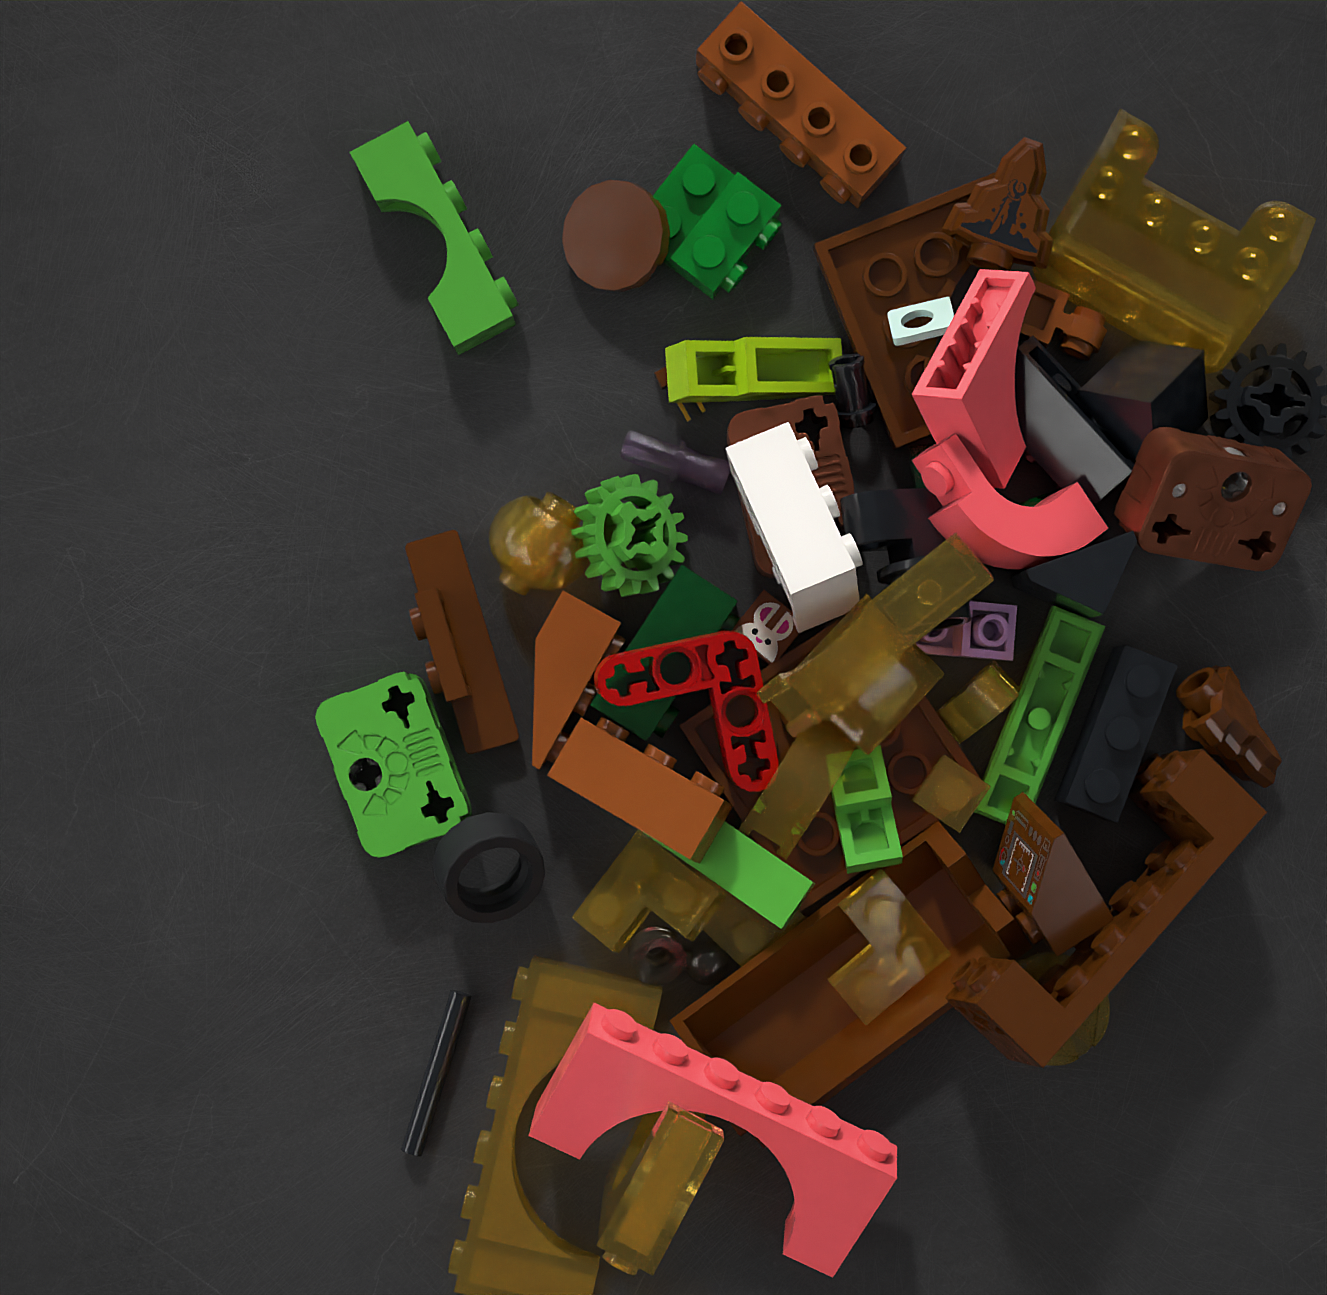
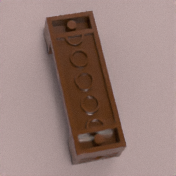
(1206, 820)

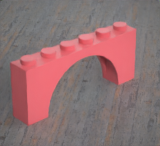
(628, 1070)

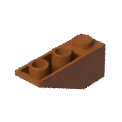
(565, 662)

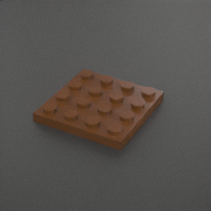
(907, 753)

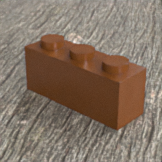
(642, 787)

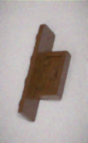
(459, 642)

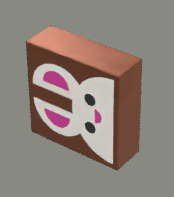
(768, 627)

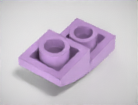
(984, 637)

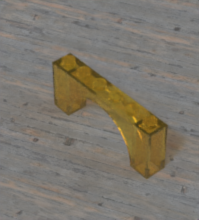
(654, 1185)
(506, 1240)

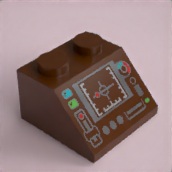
(1046, 880)

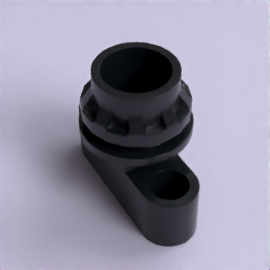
(897, 524)

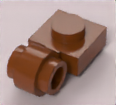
(1079, 332)

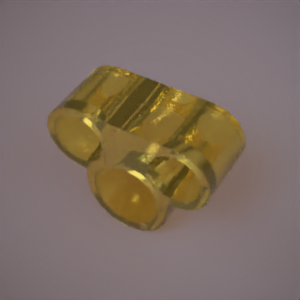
(978, 701)

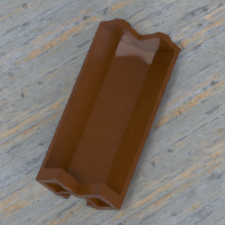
(792, 1026)

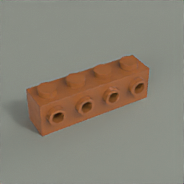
(798, 106)

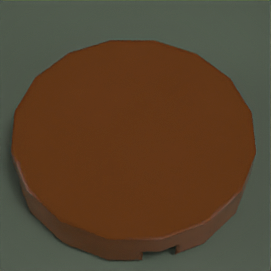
(615, 235)

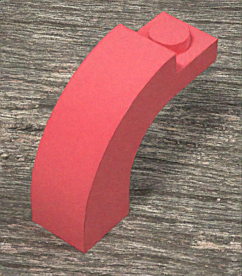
(996, 528)

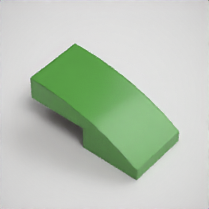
(866, 814)

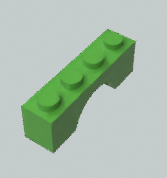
(403, 179)

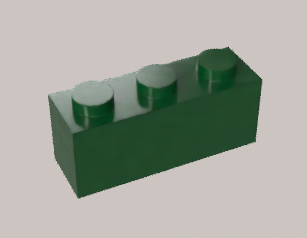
(683, 611)

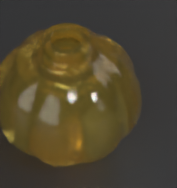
(537, 544)

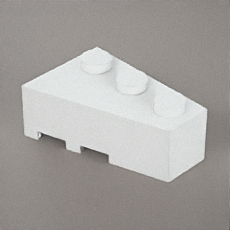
(797, 524)

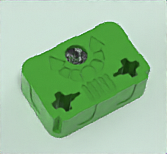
(410, 757)

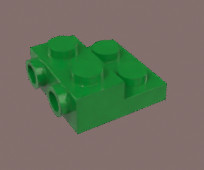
(714, 221)

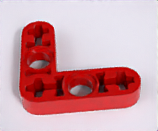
(704, 674)

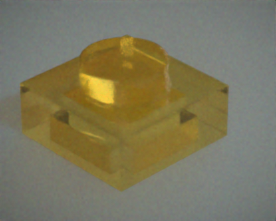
(950, 793)

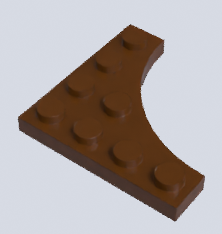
(889, 267)

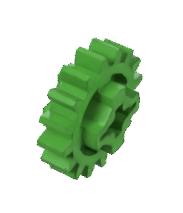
(621, 533)

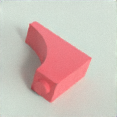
(972, 374)

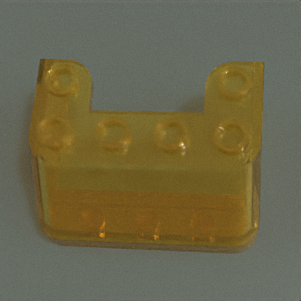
(1162, 262)

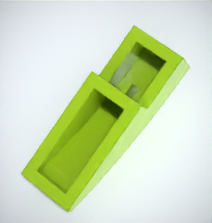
(750, 369)

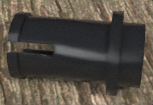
(851, 390)

